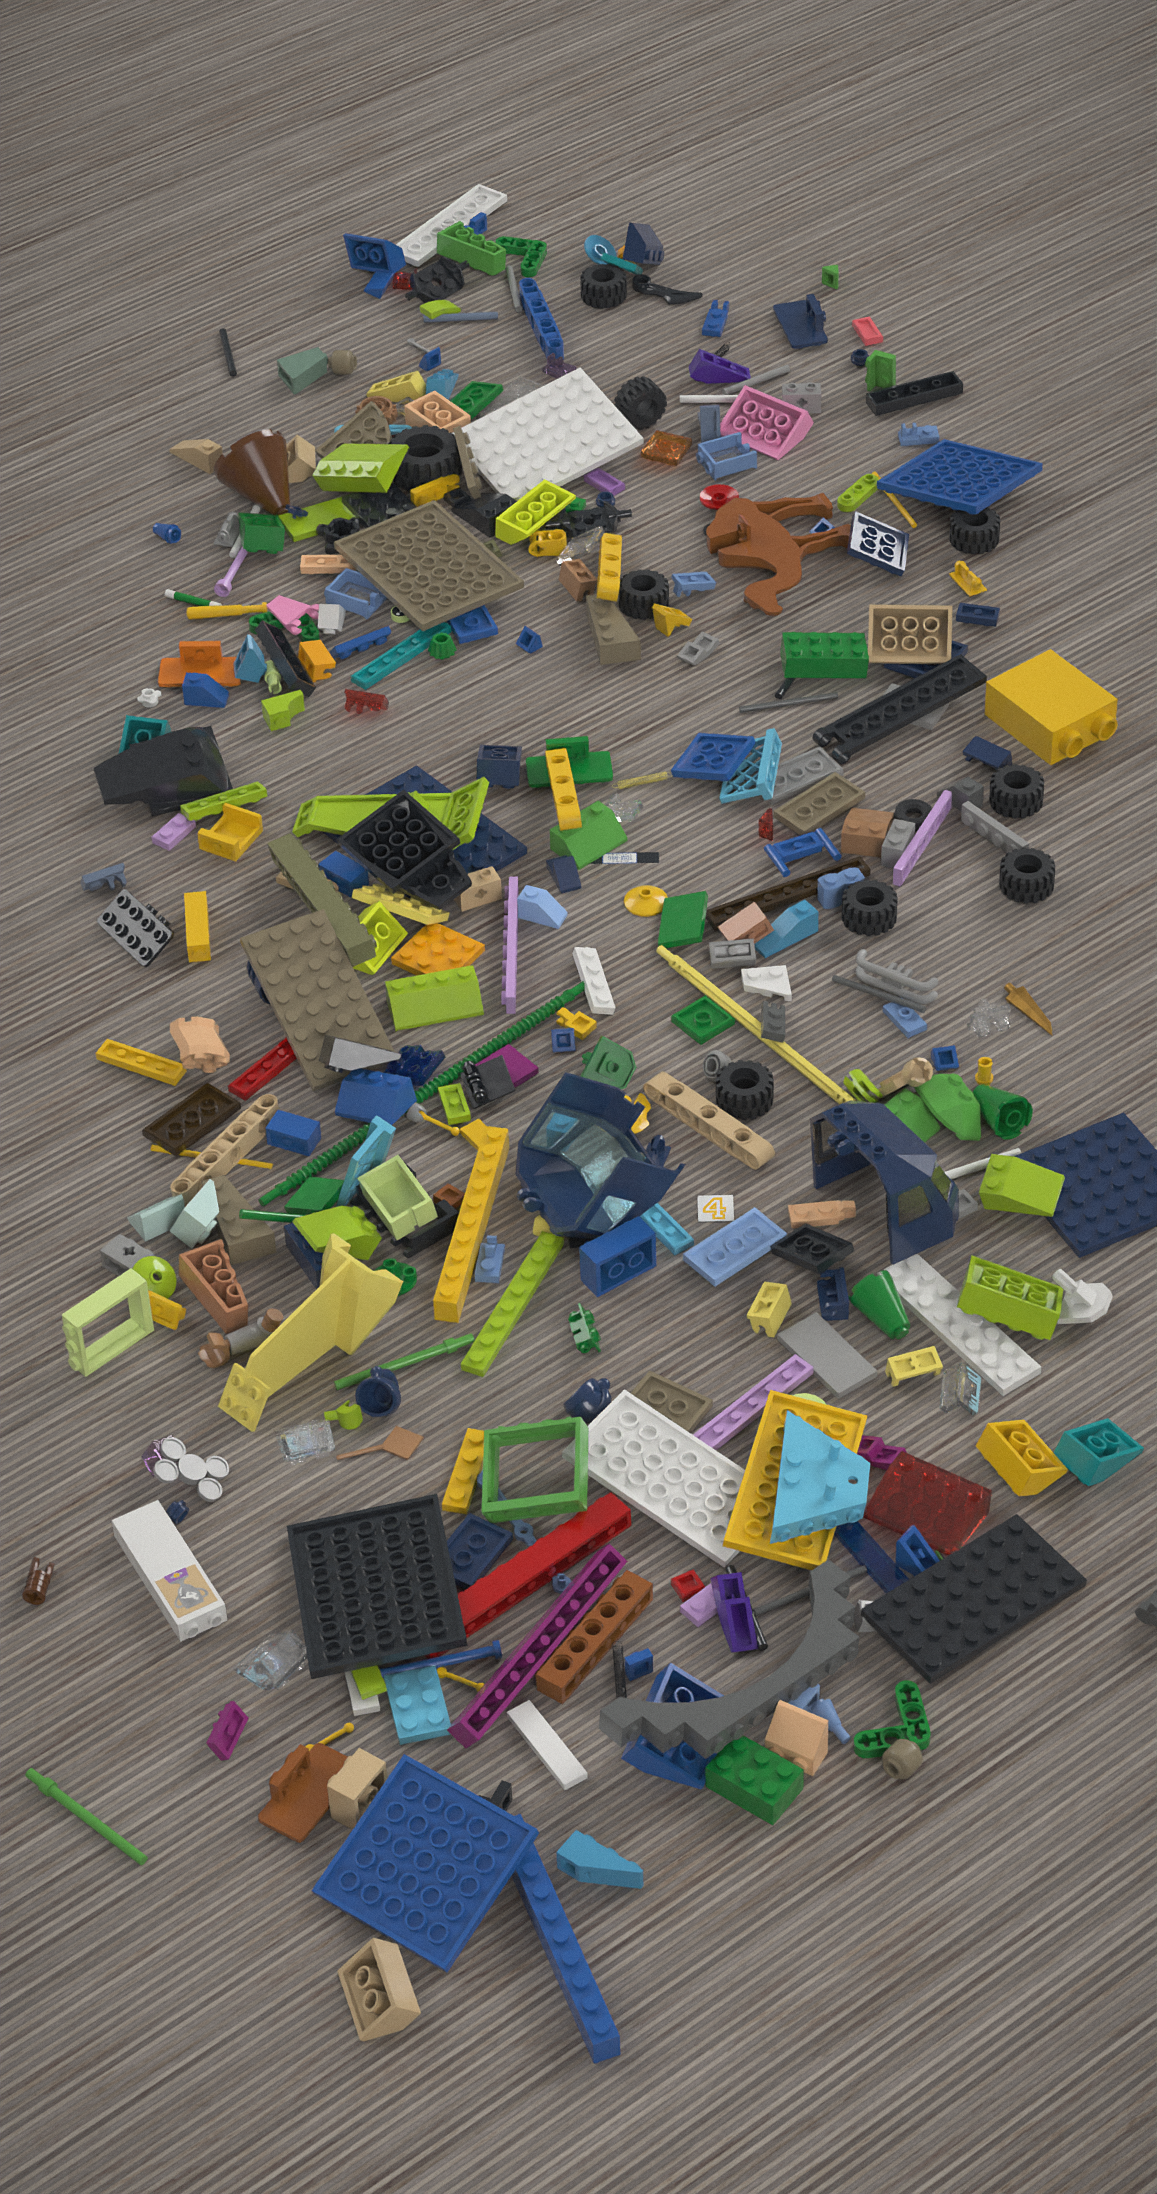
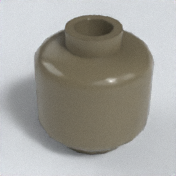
(342, 362)
(902, 1759)

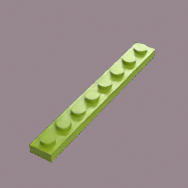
(512, 1304)

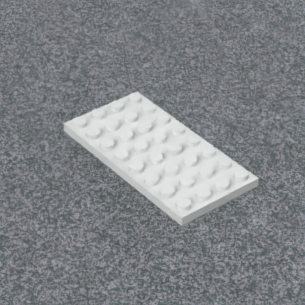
(664, 1473)

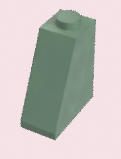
(302, 368)

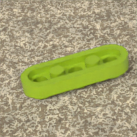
(857, 493)

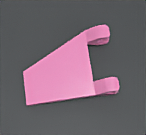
(289, 611)

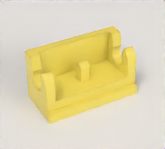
(769, 1308)
(913, 1364)

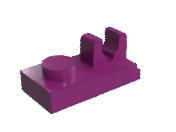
(227, 1730)

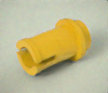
(984, 1073)

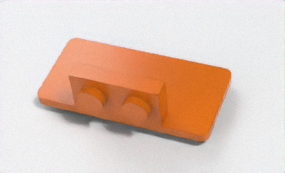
(198, 657)

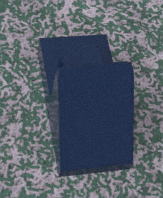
(564, 873)

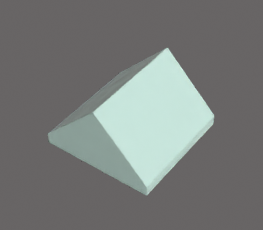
(158, 1217)

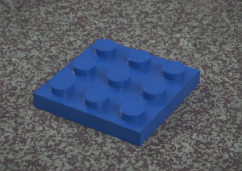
(713, 756)

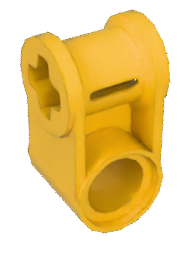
(549, 543)

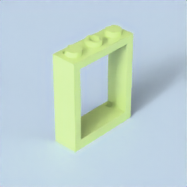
(89, 1359)

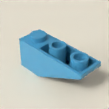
(442, 382)
(593, 1863)

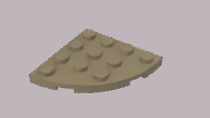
(365, 427)

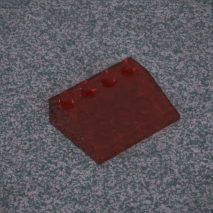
(932, 1499)

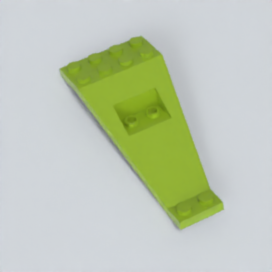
(340, 813)

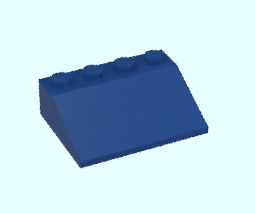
(681, 1762)

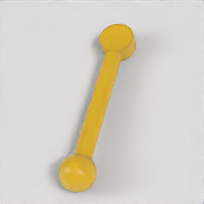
(442, 1673)
(348, 1728)

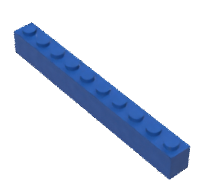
(566, 1957)

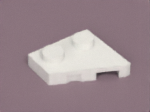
(767, 981)

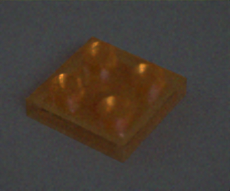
(666, 448)

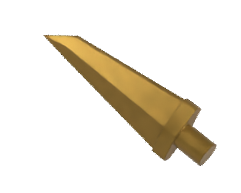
(1024, 1002)

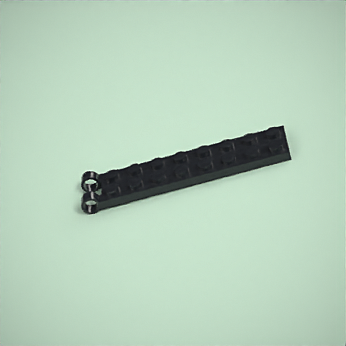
(900, 707)

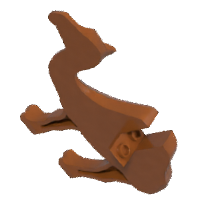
(751, 537)

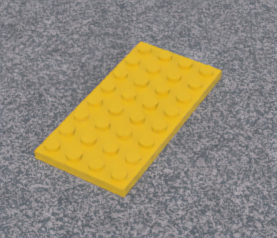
(755, 1503)

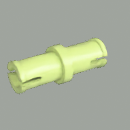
(272, 678)

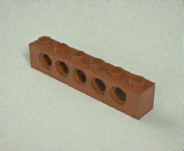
(594, 1636)

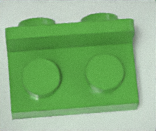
(880, 370)

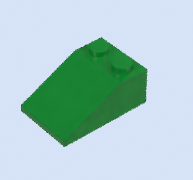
(261, 532)

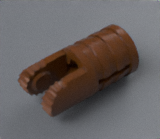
(37, 1582)

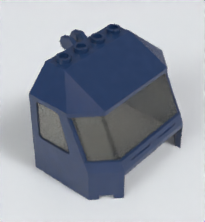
(919, 1194)

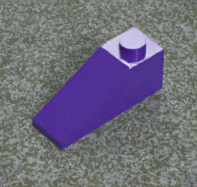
(715, 369)

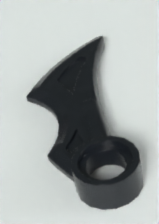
(670, 295)

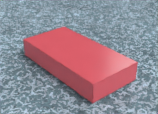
(867, 331)

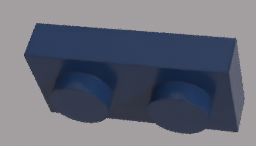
(978, 614)

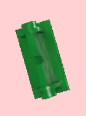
(583, 1322)

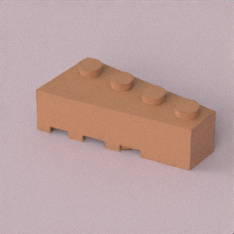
(215, 1285)

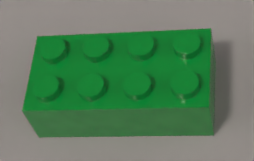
(824, 655)

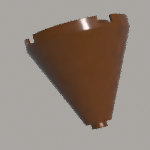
(258, 470)

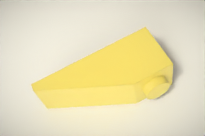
(400, 387)

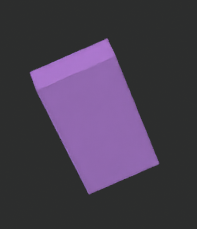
(604, 482)

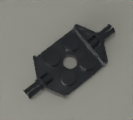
(445, 273)
(582, 521)

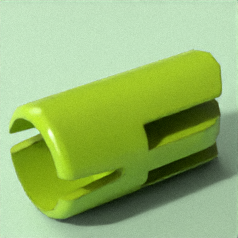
(861, 1087)

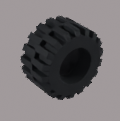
(603, 286)
(641, 402)
(975, 532)
(641, 591)
(1016, 791)
(1027, 875)
(869, 907)
(744, 1089)

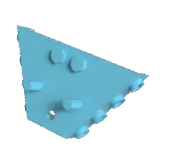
(815, 1482)

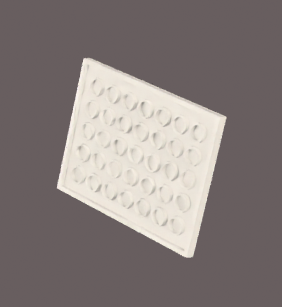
(550, 436)

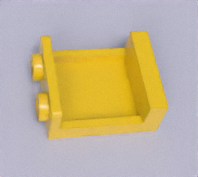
(231, 833)

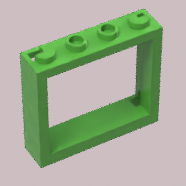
(542, 1505)

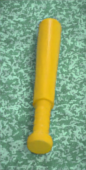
(221, 611)

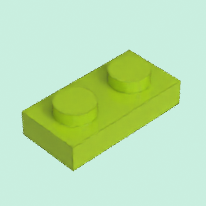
(454, 1104)

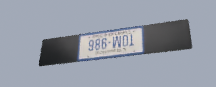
(628, 858)

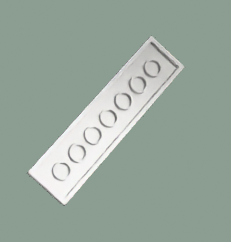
(422, 243)
(970, 1336)

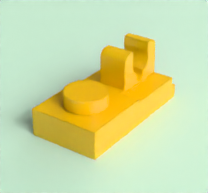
(166, 1311)

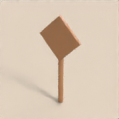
(399, 1442)

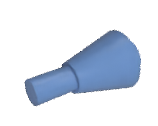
(826, 1710)

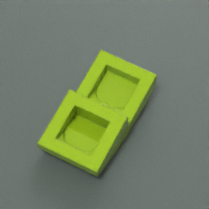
(438, 307)

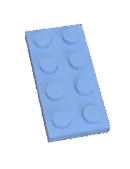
(734, 1247)

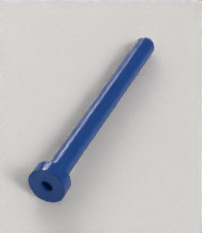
(465, 1656)

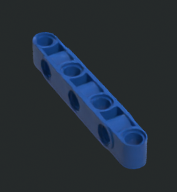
(540, 318)

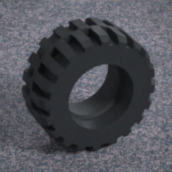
(430, 456)

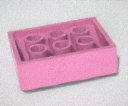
(766, 422)

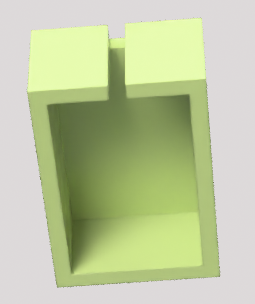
(397, 1197)

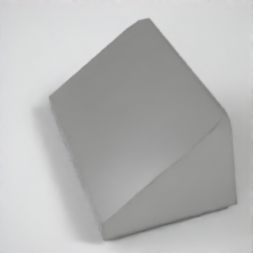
(732, 953)

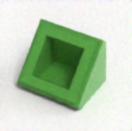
(830, 276)

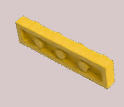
(140, 1062)
(465, 1473)

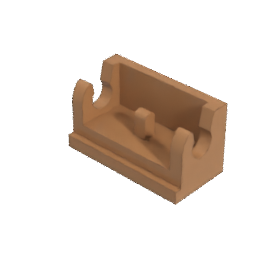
(577, 578)

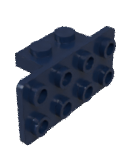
(802, 322)

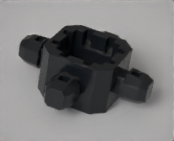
(337, 528)

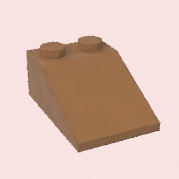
(865, 831)

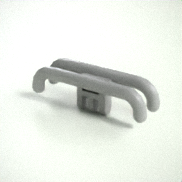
(894, 980)

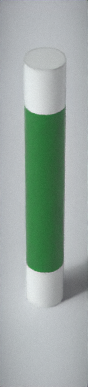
(190, 599)

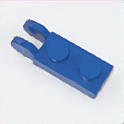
(715, 320)

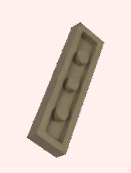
(469, 467)

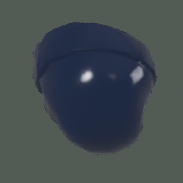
(379, 1393)
(589, 1400)

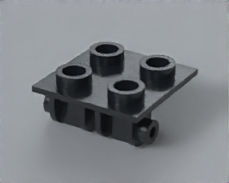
(487, 1081)

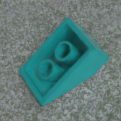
(142, 729)
(1096, 1450)

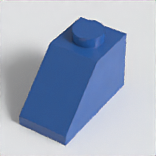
(203, 691)

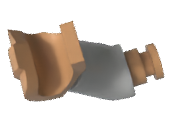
(246, 1338)

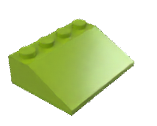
(360, 467)
(1010, 1298)

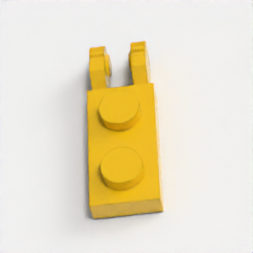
(434, 490)

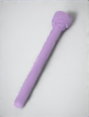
(224, 585)

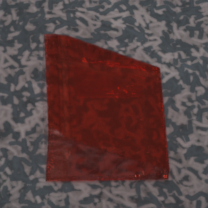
(766, 825)

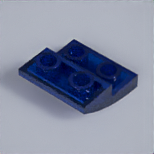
(415, 1063)

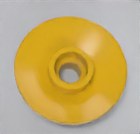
(645, 900)

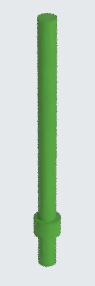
(448, 1346)
(50, 1788)

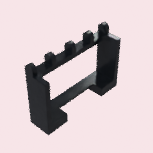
(422, 1239)

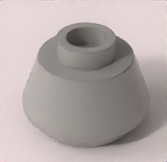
(713, 1063)

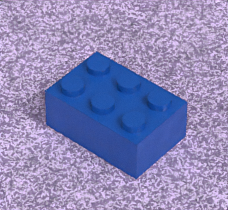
(617, 1256)

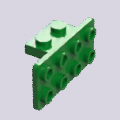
(584, 765)

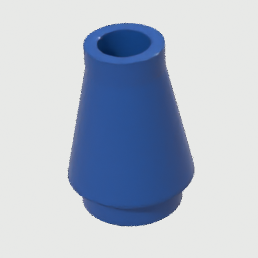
(168, 532)

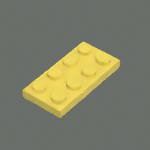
(400, 904)

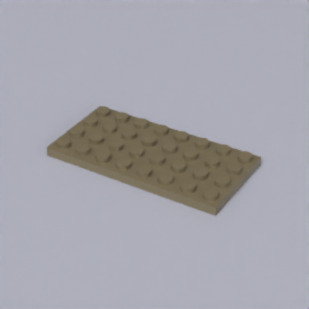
(313, 991)

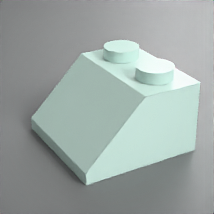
(197, 1217)

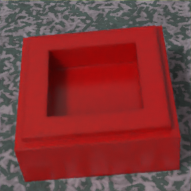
(687, 1585)

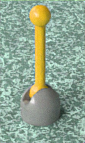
(418, 1113)

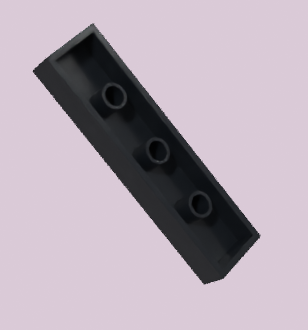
(914, 393)
(285, 658)

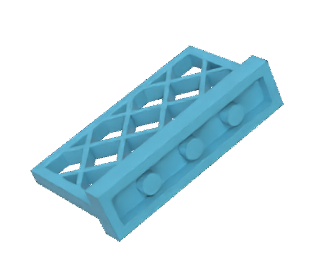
(766, 768)
(368, 1156)

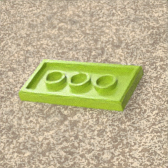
(320, 513)

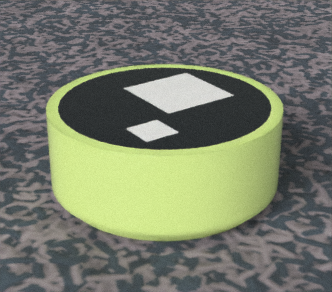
(398, 616)

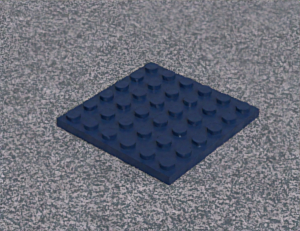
(1106, 1183)

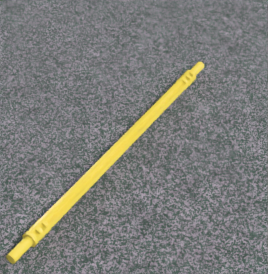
(754, 1026)

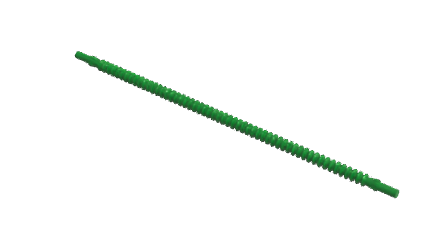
(427, 1090)

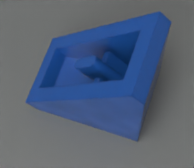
(914, 1553)

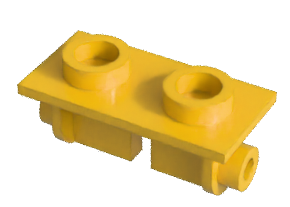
(967, 579)

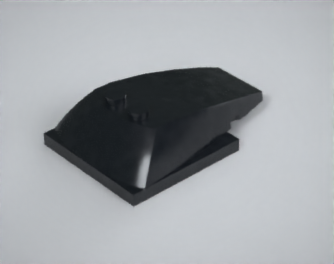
(165, 771)
(408, 851)

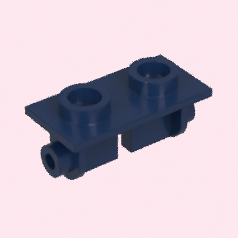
(658, 1150)

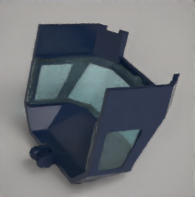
(585, 1161)

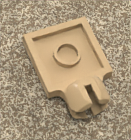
(914, 1074)

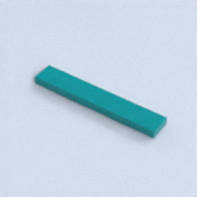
(397, 656)

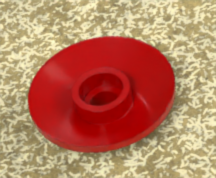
(717, 495)

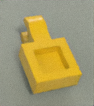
(580, 1022)

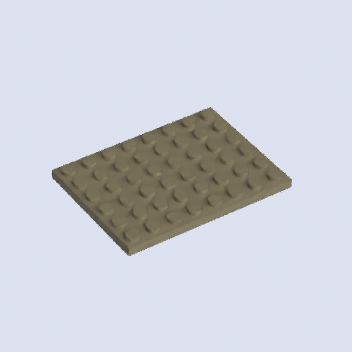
(428, 565)

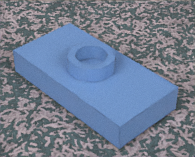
(905, 1019)

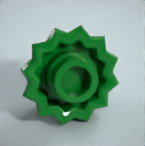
(441, 646)

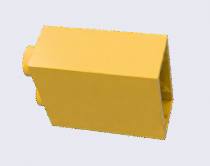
(1051, 707)

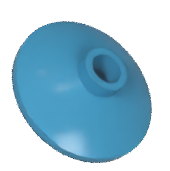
(595, 246)

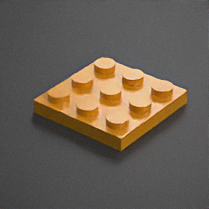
(436, 950)

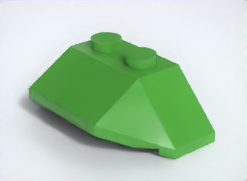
(952, 1105)

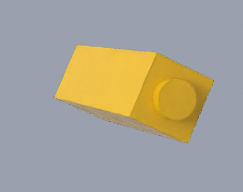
(197, 926)

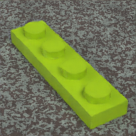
(214, 804)

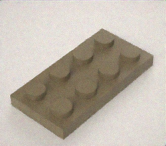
(819, 804)

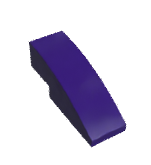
(734, 1611)

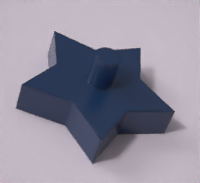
(296, 511)

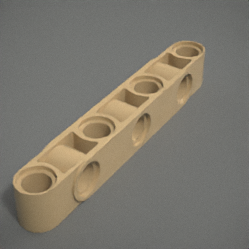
(709, 1120)
(227, 1148)

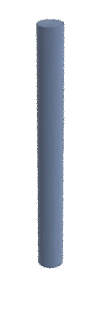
(463, 317)

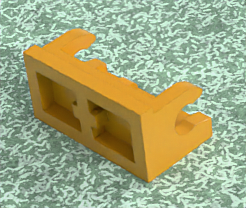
(315, 659)

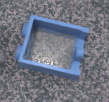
(726, 456)
(354, 593)

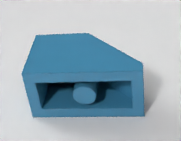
(250, 661)

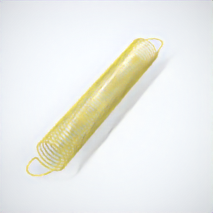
(641, 782)

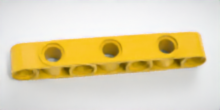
(609, 567)
(563, 789)

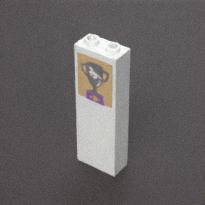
(169, 1570)

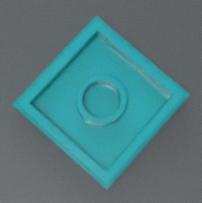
(625, 265)

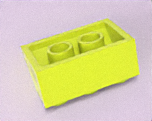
(386, 932)

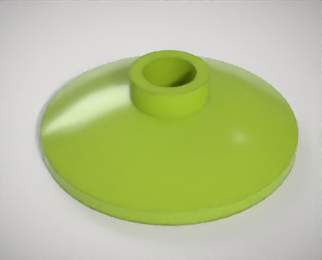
(155, 1265)

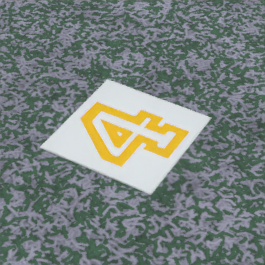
(715, 1208)

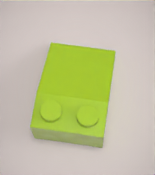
(1020, 1186)
(345, 1222)

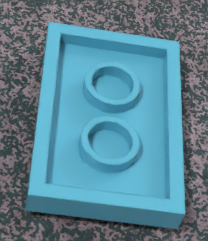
(417, 1705)

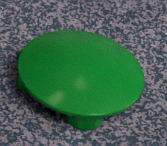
(402, 1271)

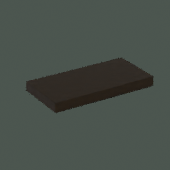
(191, 1119)

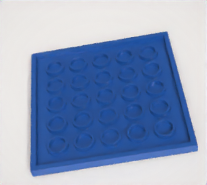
(959, 476)
(425, 1862)

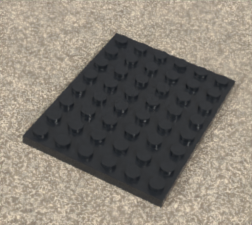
(375, 1586)

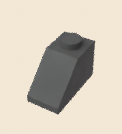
(963, 791)

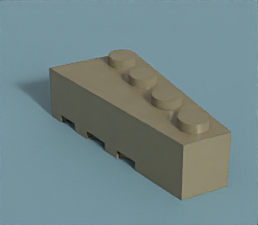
(611, 632)
(241, 1237)

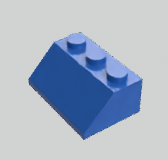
(373, 254)
(374, 1093)

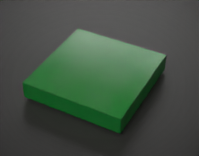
(703, 1020)
(314, 1196)

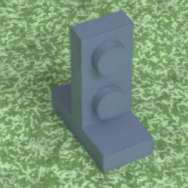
(709, 422)

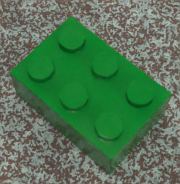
(754, 1779)

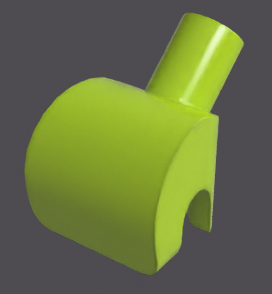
(348, 1417)

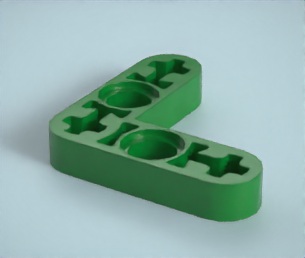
(533, 250)
(268, 617)
(903, 1731)

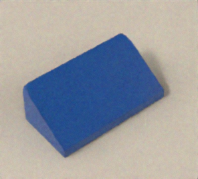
(379, 284)

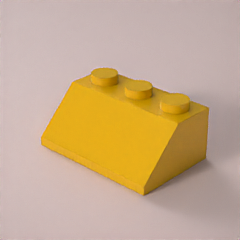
(1020, 1456)

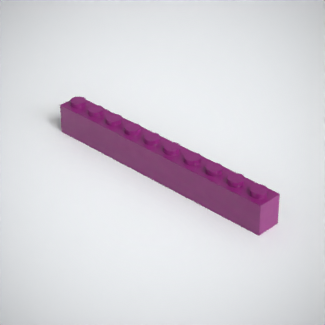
(536, 1646)

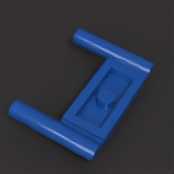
(800, 847)

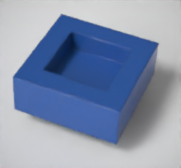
(638, 1664)

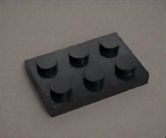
(812, 1248)

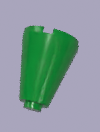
(1003, 1110)
(881, 1304)

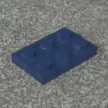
(475, 1549)

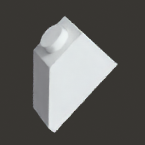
(330, 618)

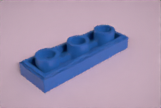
(361, 643)

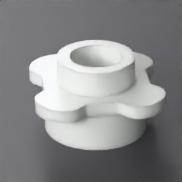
(149, 697)

